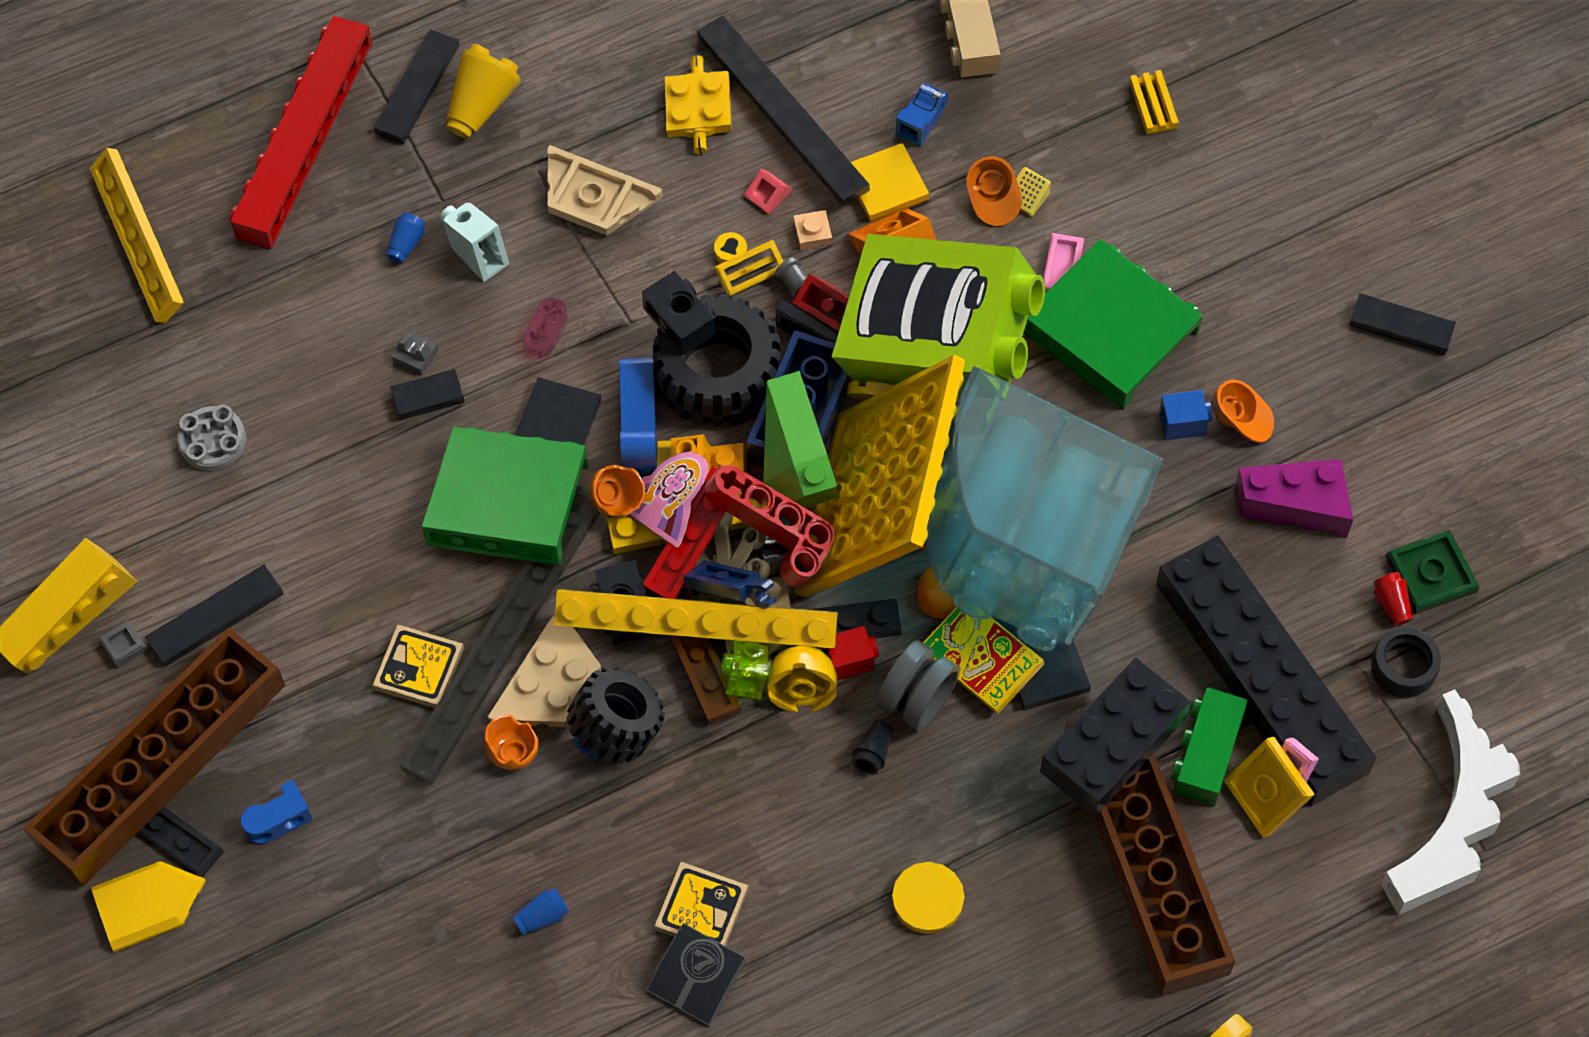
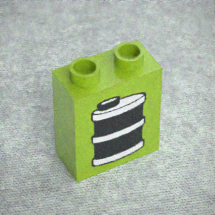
(933, 301)

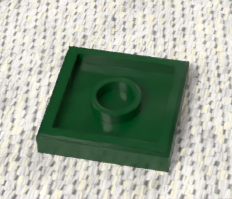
(1433, 571)

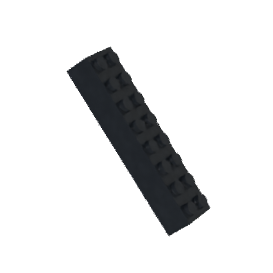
(1263, 664)

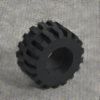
(615, 715)

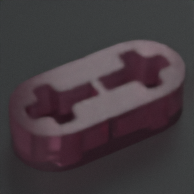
(551, 330)

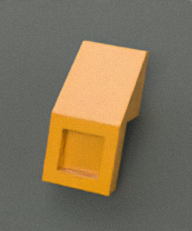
(714, 455)

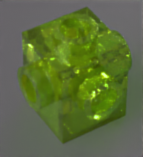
(746, 669)

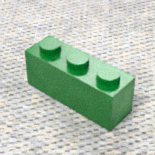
(1208, 746)

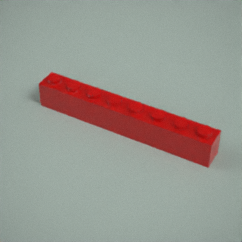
(301, 132)

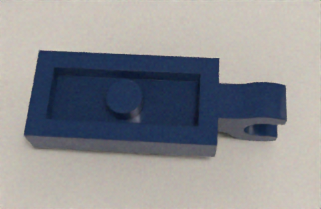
(730, 583)

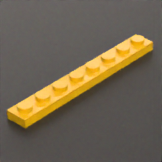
(695, 618)

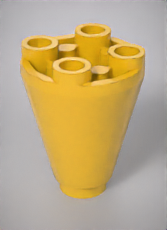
(479, 90)

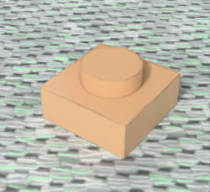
(812, 230)

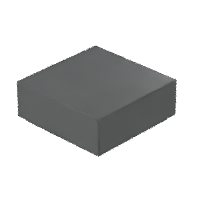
(123, 644)

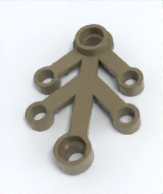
(737, 560)

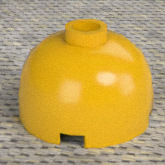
(802, 678)

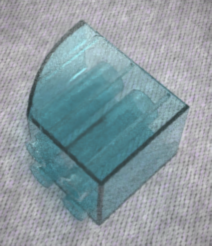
(1032, 510)

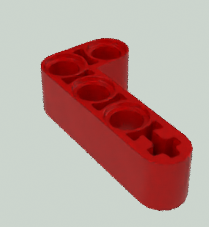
(767, 520)

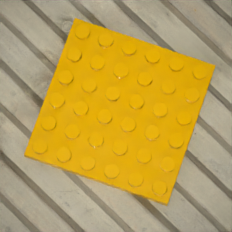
(886, 473)

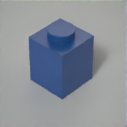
(1184, 414)

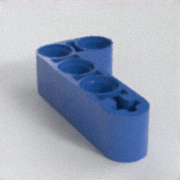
(638, 415)

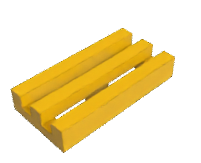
(1148, 81)
(725, 279)

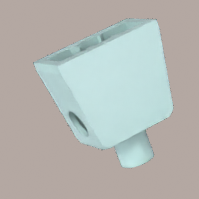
(465, 230)

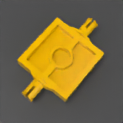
(698, 104)

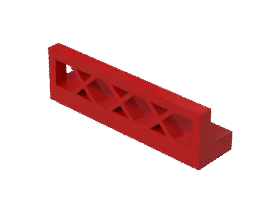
(674, 562)

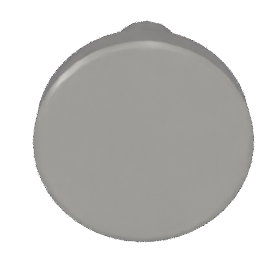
(211, 438)

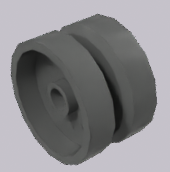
(918, 685)

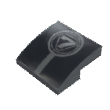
(696, 975)

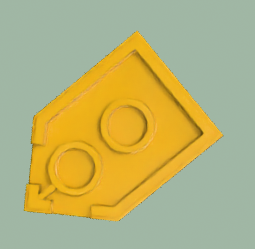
(145, 903)

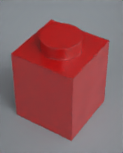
(853, 653)

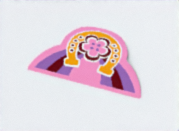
(670, 495)

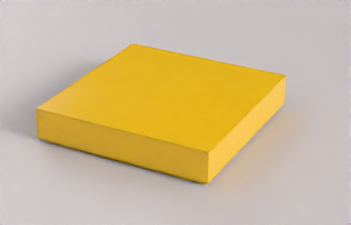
(892, 182)
(1268, 787)

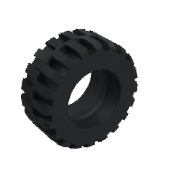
(728, 396)

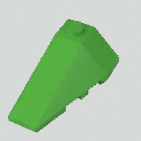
(793, 445)

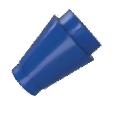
(404, 237)
(541, 912)

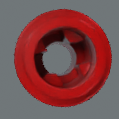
(1393, 597)

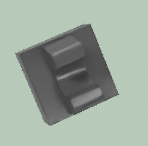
(415, 352)

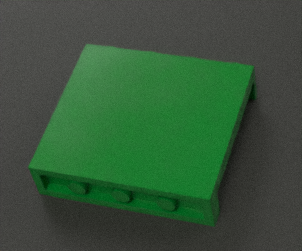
(1111, 322)
(504, 495)

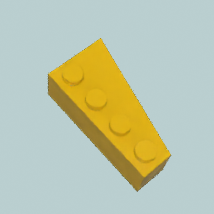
(63, 605)

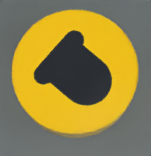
(729, 246)

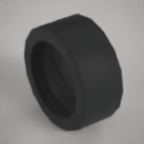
(1412, 638)

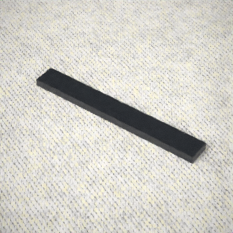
(783, 111)

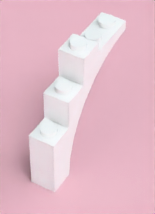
(1478, 775)

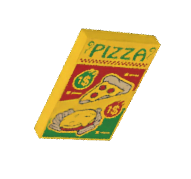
(989, 657)

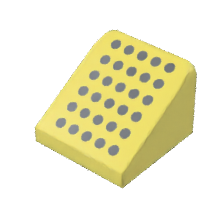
(1033, 190)

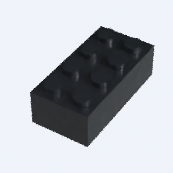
(1115, 736)

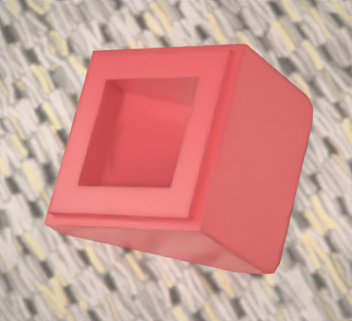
(767, 191)

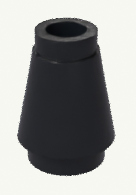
(872, 750)

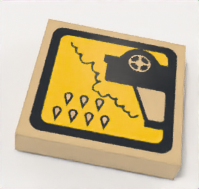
(418, 666)
(702, 902)

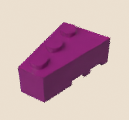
(1298, 494)

